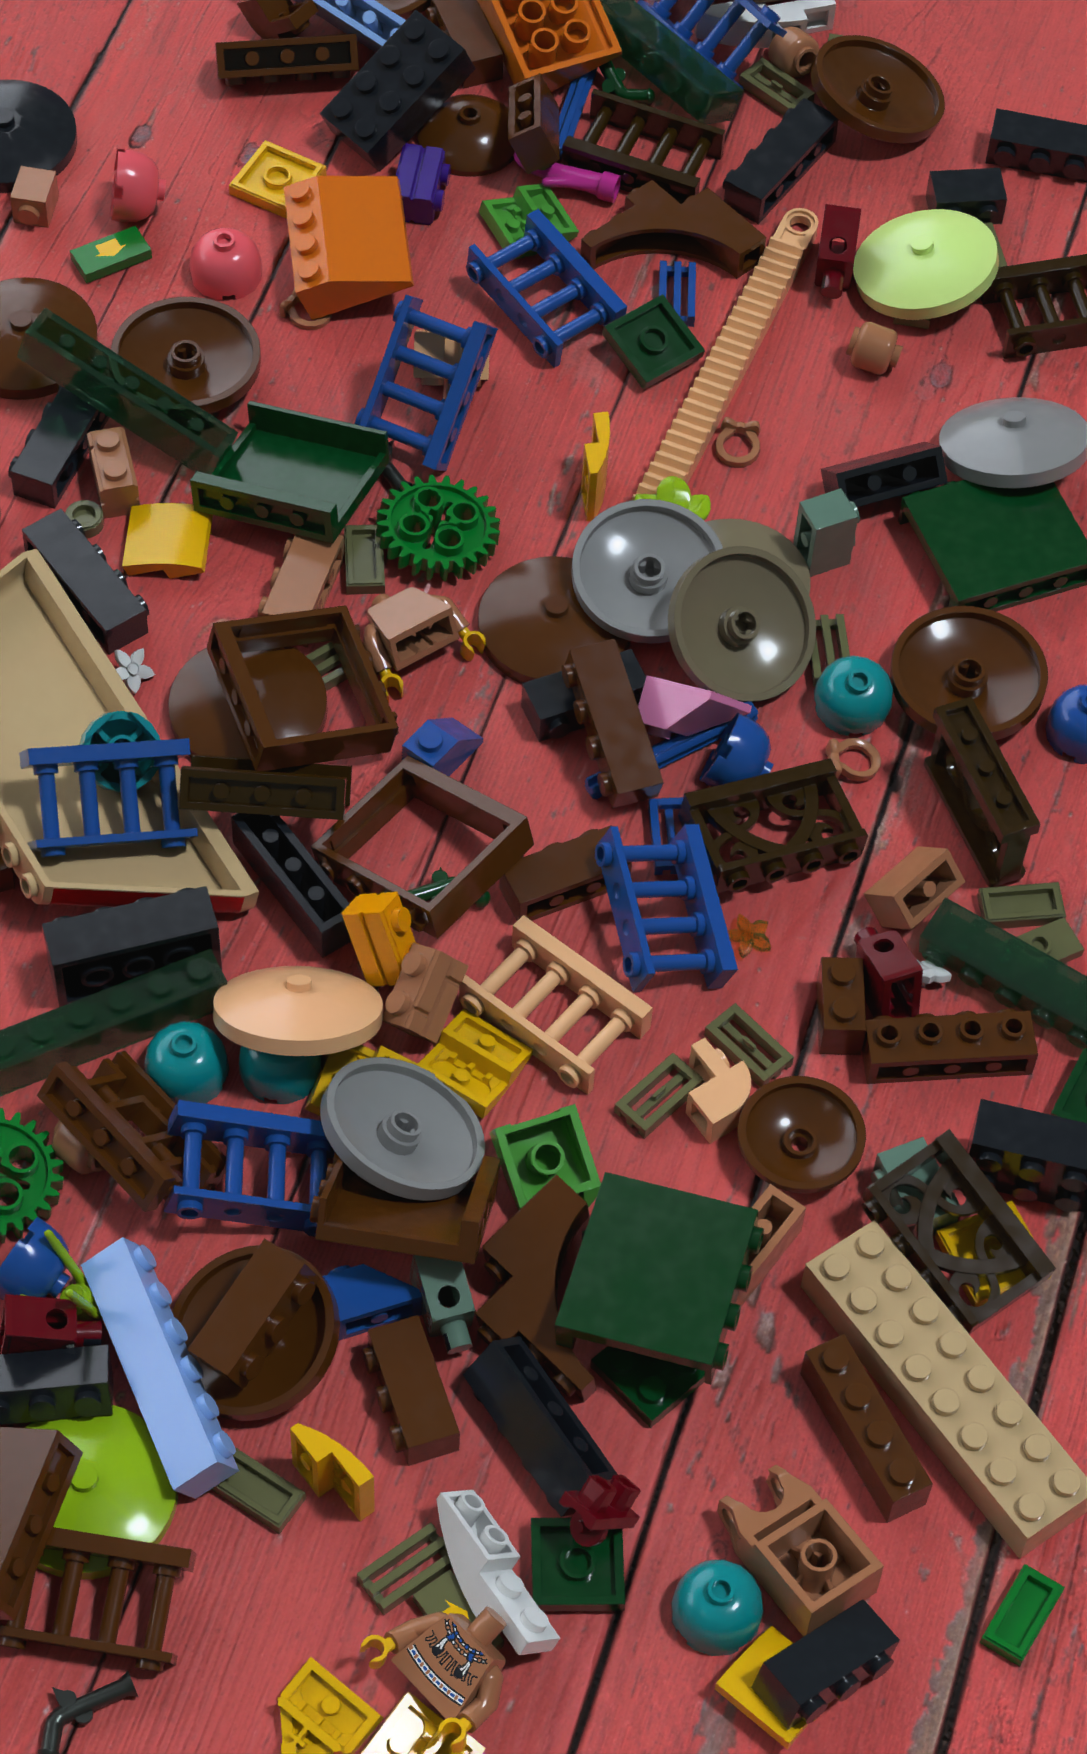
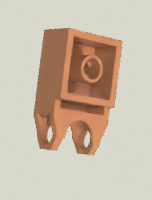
(802, 1552)

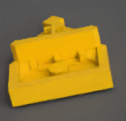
(323, 1714)

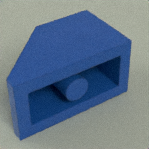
(442, 744)
(370, 1299)

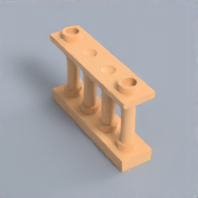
(565, 968)

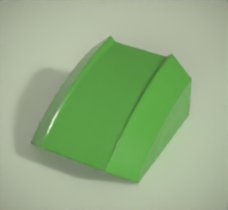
(546, 1147)

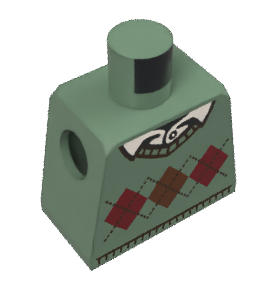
(446, 1284)

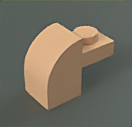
(721, 1097)

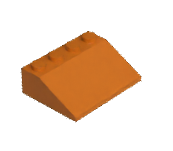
(551, 38)
(347, 241)

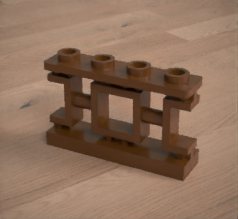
(99, 1116)

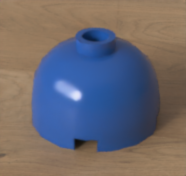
(1068, 724)
(740, 753)
(33, 1265)

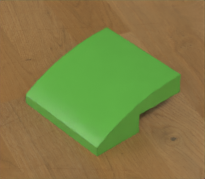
(508, 215)

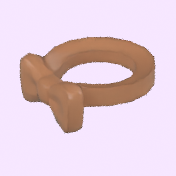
(287, 310)
(729, 427)
(835, 748)

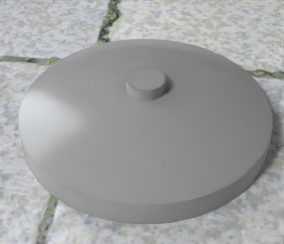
(1014, 442)
(632, 563)
(402, 1129)

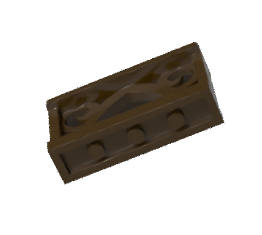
(771, 791)
(980, 792)
(958, 1173)

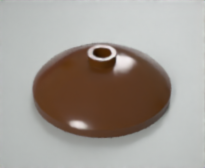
(471, 133)
(804, 1114)

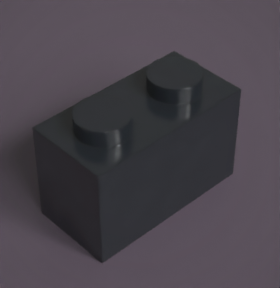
(970, 192)

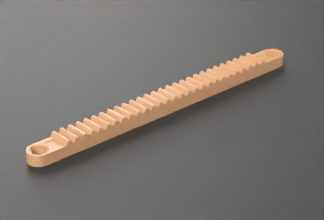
(732, 352)

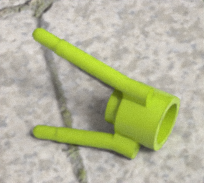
(80, 1292)

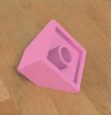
(684, 709)

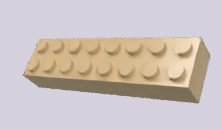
(947, 1388)

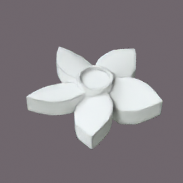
(131, 669)
(933, 973)

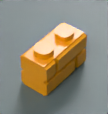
(379, 935)

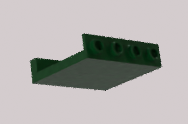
(293, 473)
(998, 543)
(660, 1274)

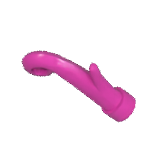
(604, 185)

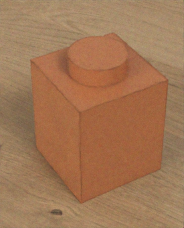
(34, 196)

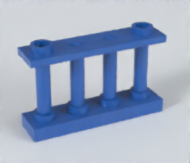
(766, 20)
(560, 260)
(461, 376)
(125, 759)
(693, 886)
(239, 1129)

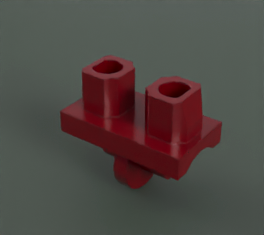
(601, 1507)

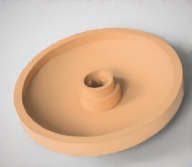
(297, 1010)

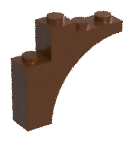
(659, 224)
(530, 1258)

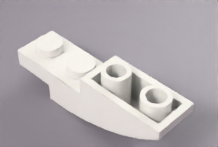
(804, 14)
(484, 1566)

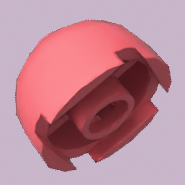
(135, 186)
(225, 264)

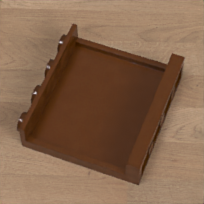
(366, 1216)
(33, 1485)

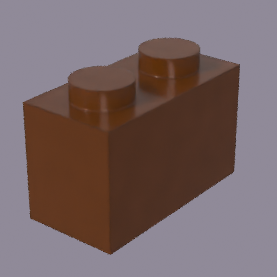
(841, 1006)

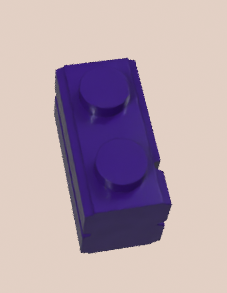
(421, 177)

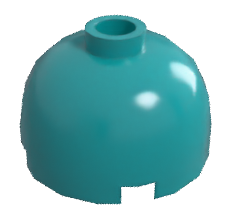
(853, 695)
(119, 728)
(187, 1062)
(278, 1076)
(717, 1607)

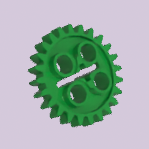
(459, 541)
(42, 1177)

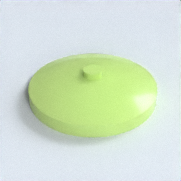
(926, 264)

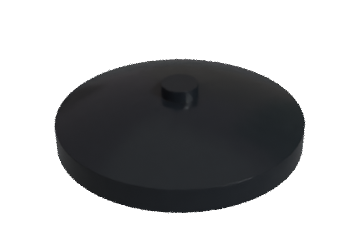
(34, 130)

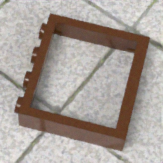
(332, 624)
(384, 801)

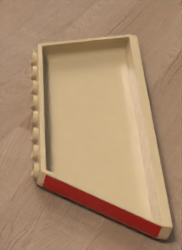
(49, 693)

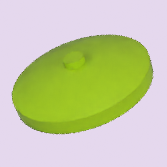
(116, 1486)

